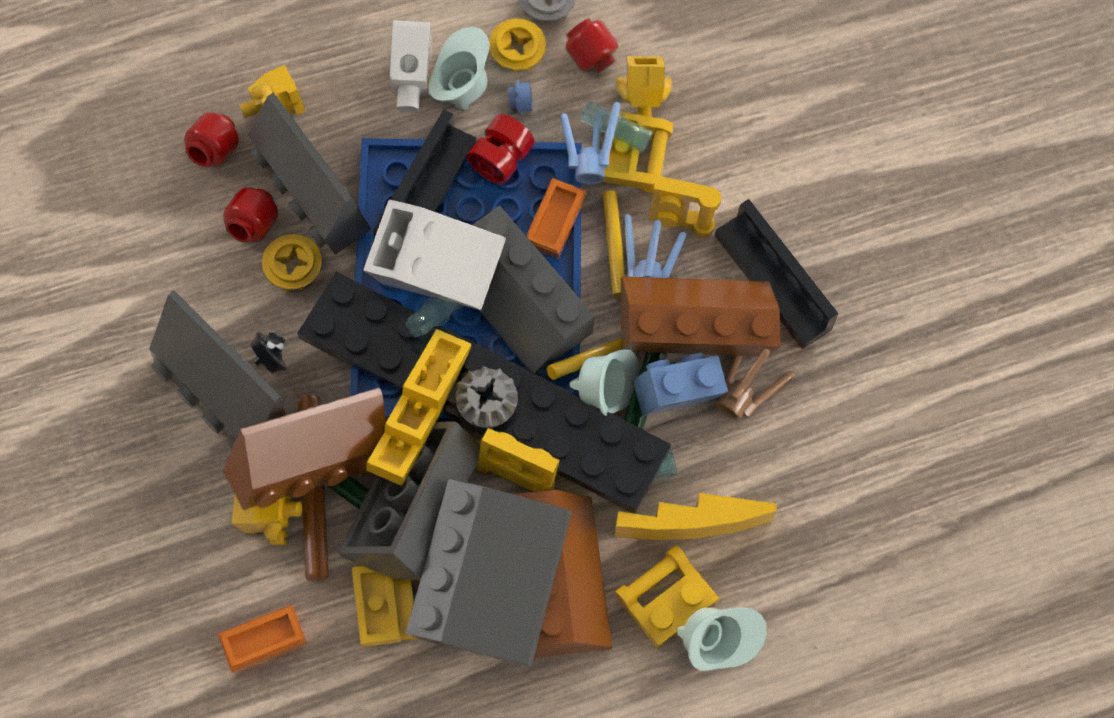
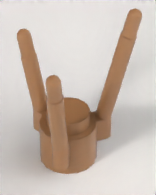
(738, 398)

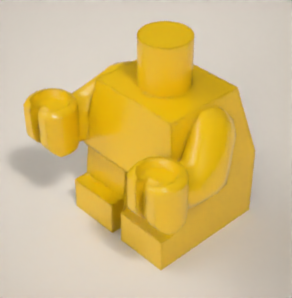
(644, 83)
(282, 85)
(268, 519)

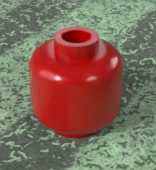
(591, 45)
(211, 140)
(250, 215)

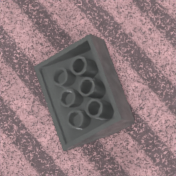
(210, 372)
(489, 572)

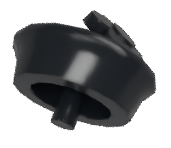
(269, 351)

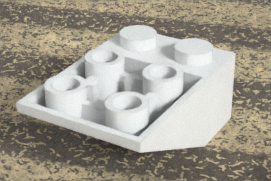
(433, 255)

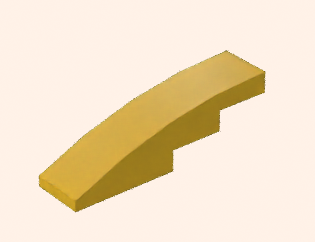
(418, 407)
(710, 517)

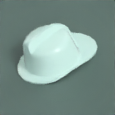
(460, 68)
(608, 380)
(723, 637)

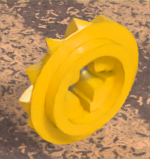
(524, 33)
(281, 251)

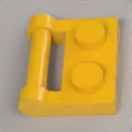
(624, 158)
(672, 202)
(517, 462)
(675, 605)

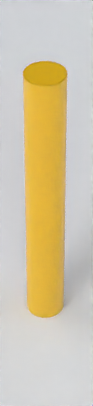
(614, 241)
(575, 362)

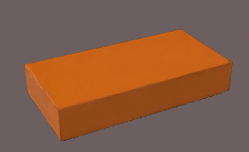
(555, 217)
(262, 638)

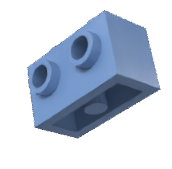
(680, 384)

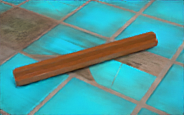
(314, 518)

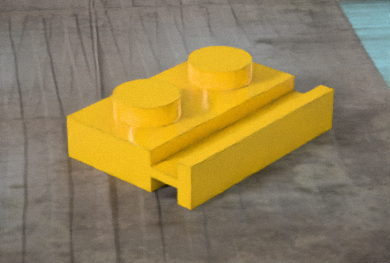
(382, 607)

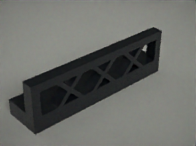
(435, 166)
(766, 258)

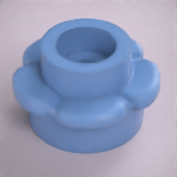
(521, 97)

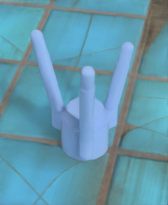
(591, 161)
(649, 267)

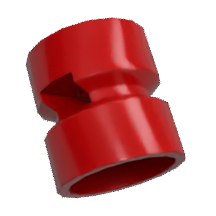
(503, 145)

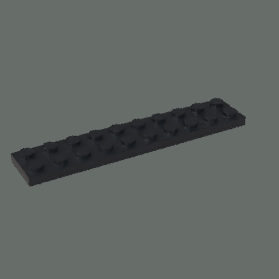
(591, 448)

